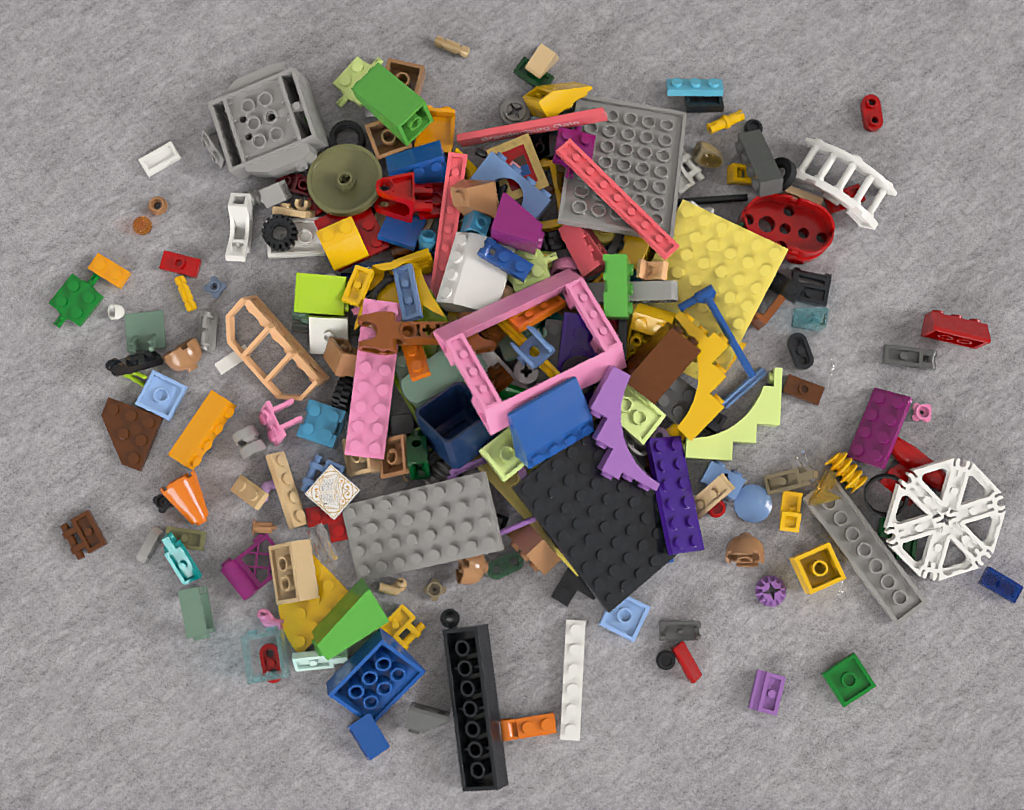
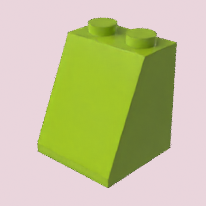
(320, 294)

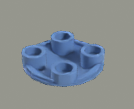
(753, 503)

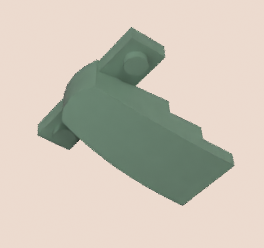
(424, 389)

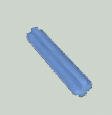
(743, 387)

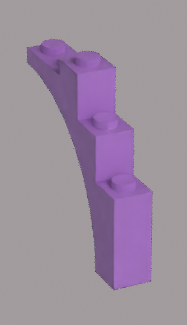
(607, 404)

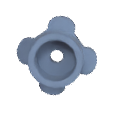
(221, 286)

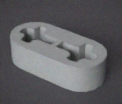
(150, 545)

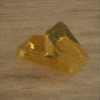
(821, 493)

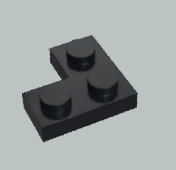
(568, 587)

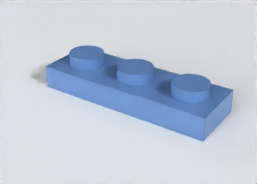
(408, 293)

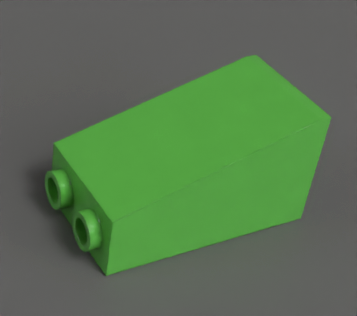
(393, 103)
(348, 621)

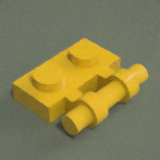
(398, 622)

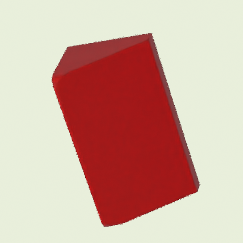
(686, 662)

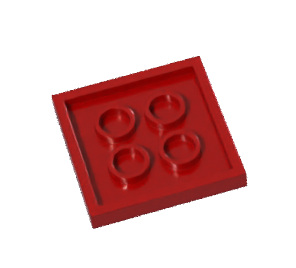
(367, 228)

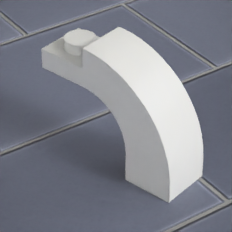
(240, 227)

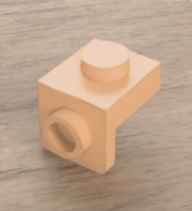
(652, 270)

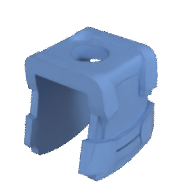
(536, 339)

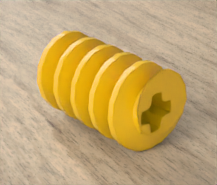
(847, 471)

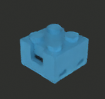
(322, 424)

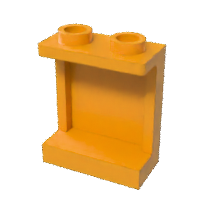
(440, 129)

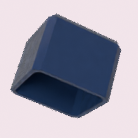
(453, 425)

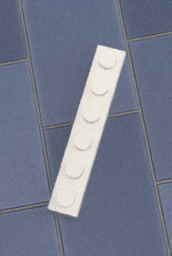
(572, 680)

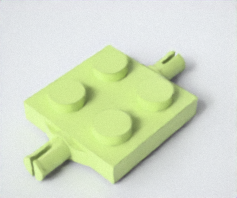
(349, 77)
(539, 271)

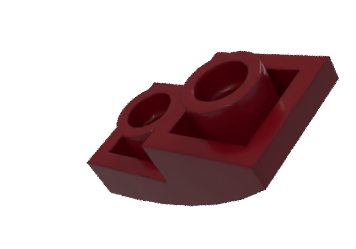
(296, 183)

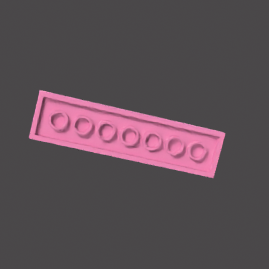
(371, 392)

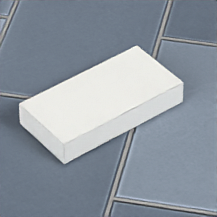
(159, 158)

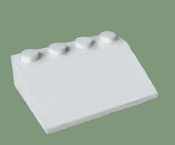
(468, 279)

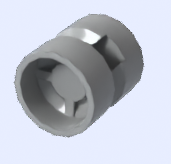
(248, 441)

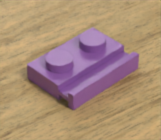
(766, 692)

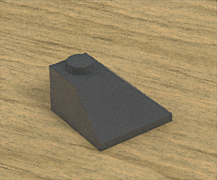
(424, 717)

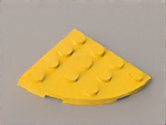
(303, 616)

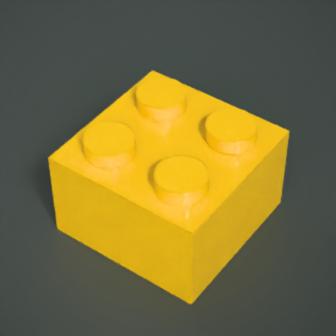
(817, 568)

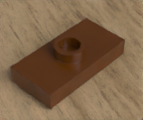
(803, 389)

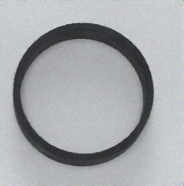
(875, 478)

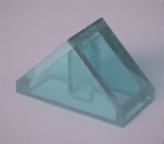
(810, 318)

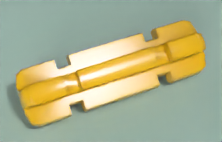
(185, 293)

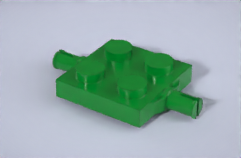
(76, 300)

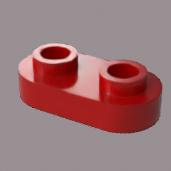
(871, 112)
(267, 662)

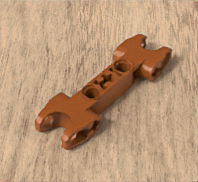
(390, 334)

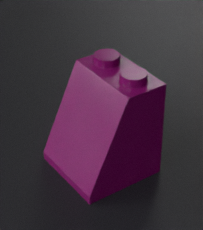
(516, 227)

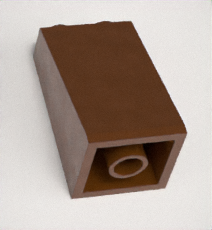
(661, 361)

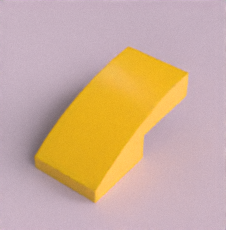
(790, 511)

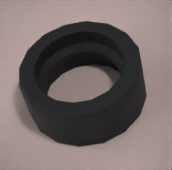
(343, 125)

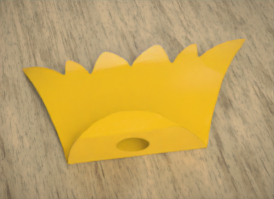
(390, 294)

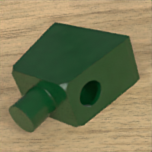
(418, 456)

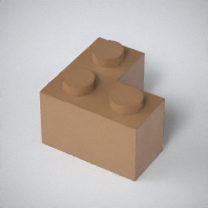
(341, 356)
(533, 548)

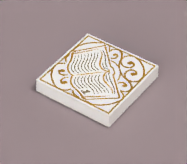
(332, 492)

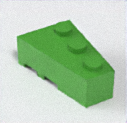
(617, 286)

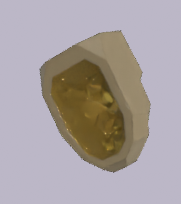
(707, 155)

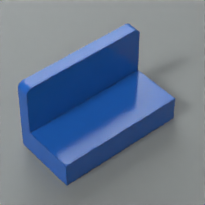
(368, 736)

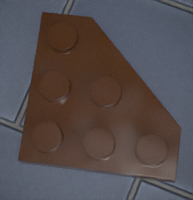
(131, 432)

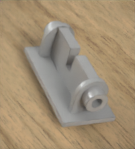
(211, 141)
(207, 331)

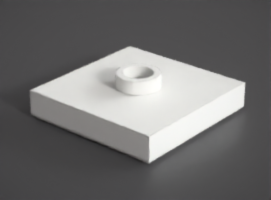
(324, 326)

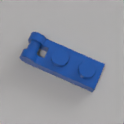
(505, 259)

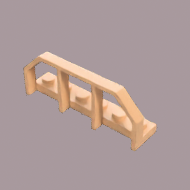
(281, 335)

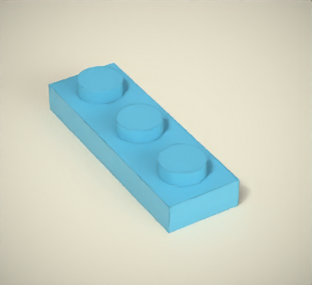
(694, 87)

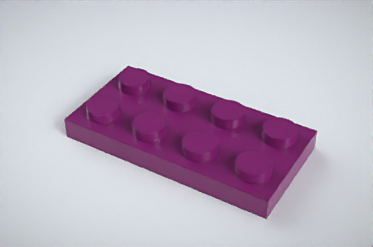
(879, 428)

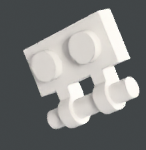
(686, 180)

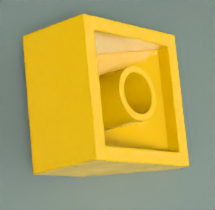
(342, 243)

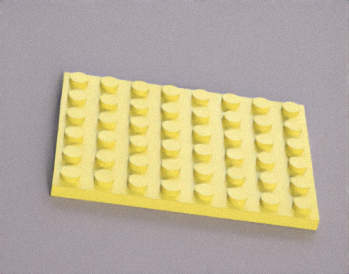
(728, 258)

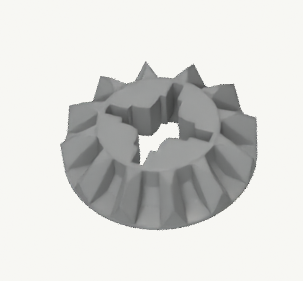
(518, 104)

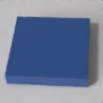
(401, 233)

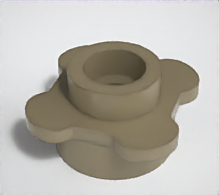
(434, 584)

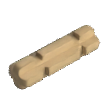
(452, 46)

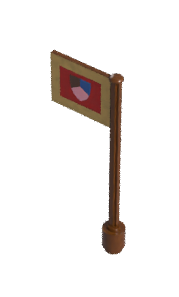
(522, 154)

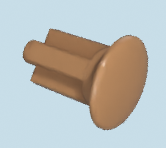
(262, 527)

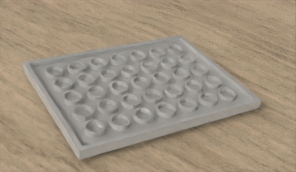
(641, 154)

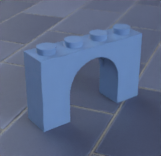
(496, 169)

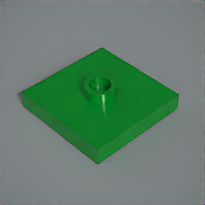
(848, 679)

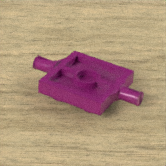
(582, 140)

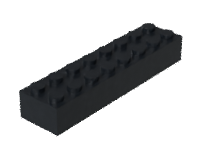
(475, 708)

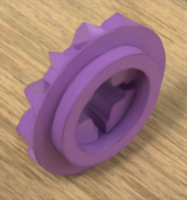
(763, 585)

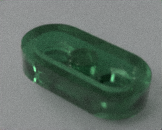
(506, 567)

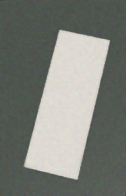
(229, 361)

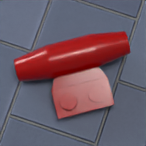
(908, 458)

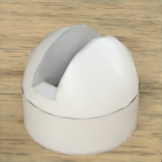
(115, 311)

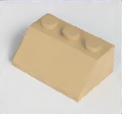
(293, 571)

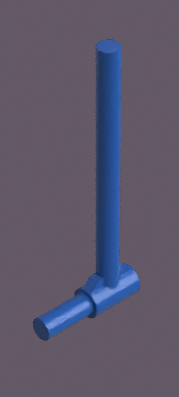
(706, 296)

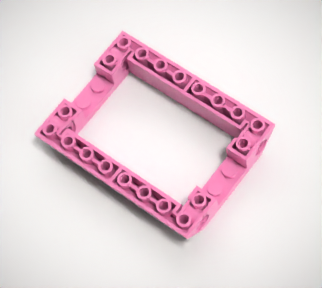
(578, 295)

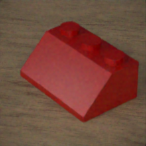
(955, 330)

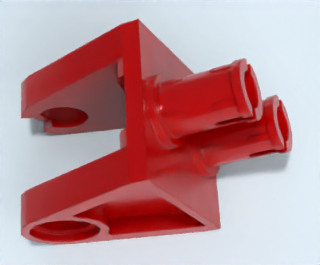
(402, 197)

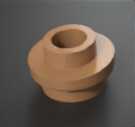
(158, 200)

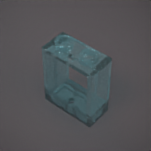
(284, 672)

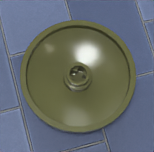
(344, 180)

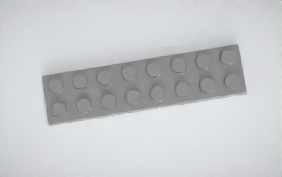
(867, 555)

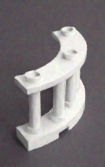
(835, 194)

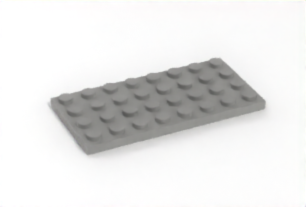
(422, 527)

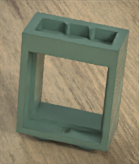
(196, 612)

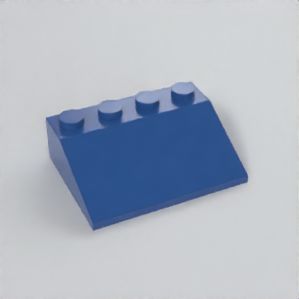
(550, 423)
(374, 677)

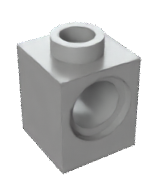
(275, 194)

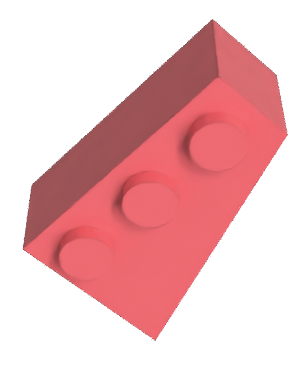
(584, 248)

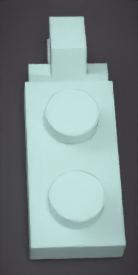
(312, 661)

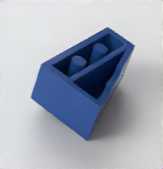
(425, 161)

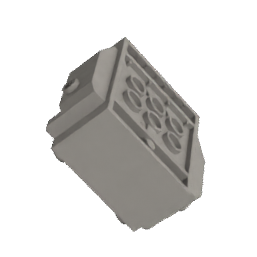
(275, 145)

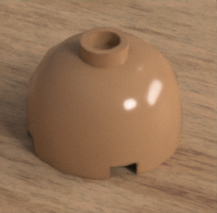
(184, 356)
(745, 550)
(471, 570)

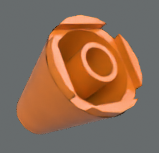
(187, 498)

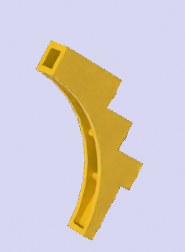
(710, 376)

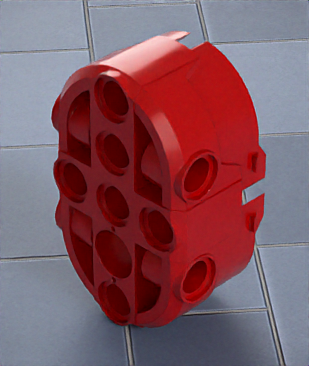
(805, 217)

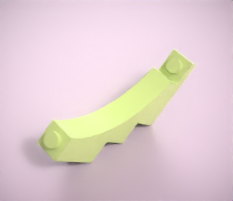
(763, 412)

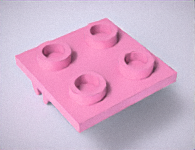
(275, 431)

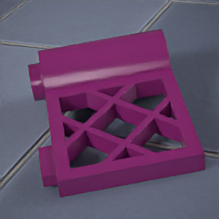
(239, 573)

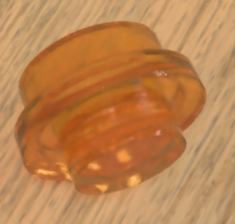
(142, 225)

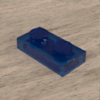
(1000, 584)

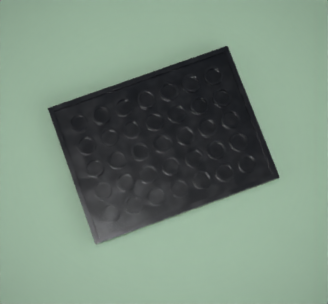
(599, 524)

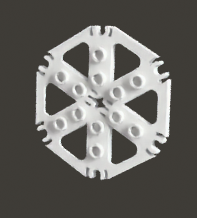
(954, 529)

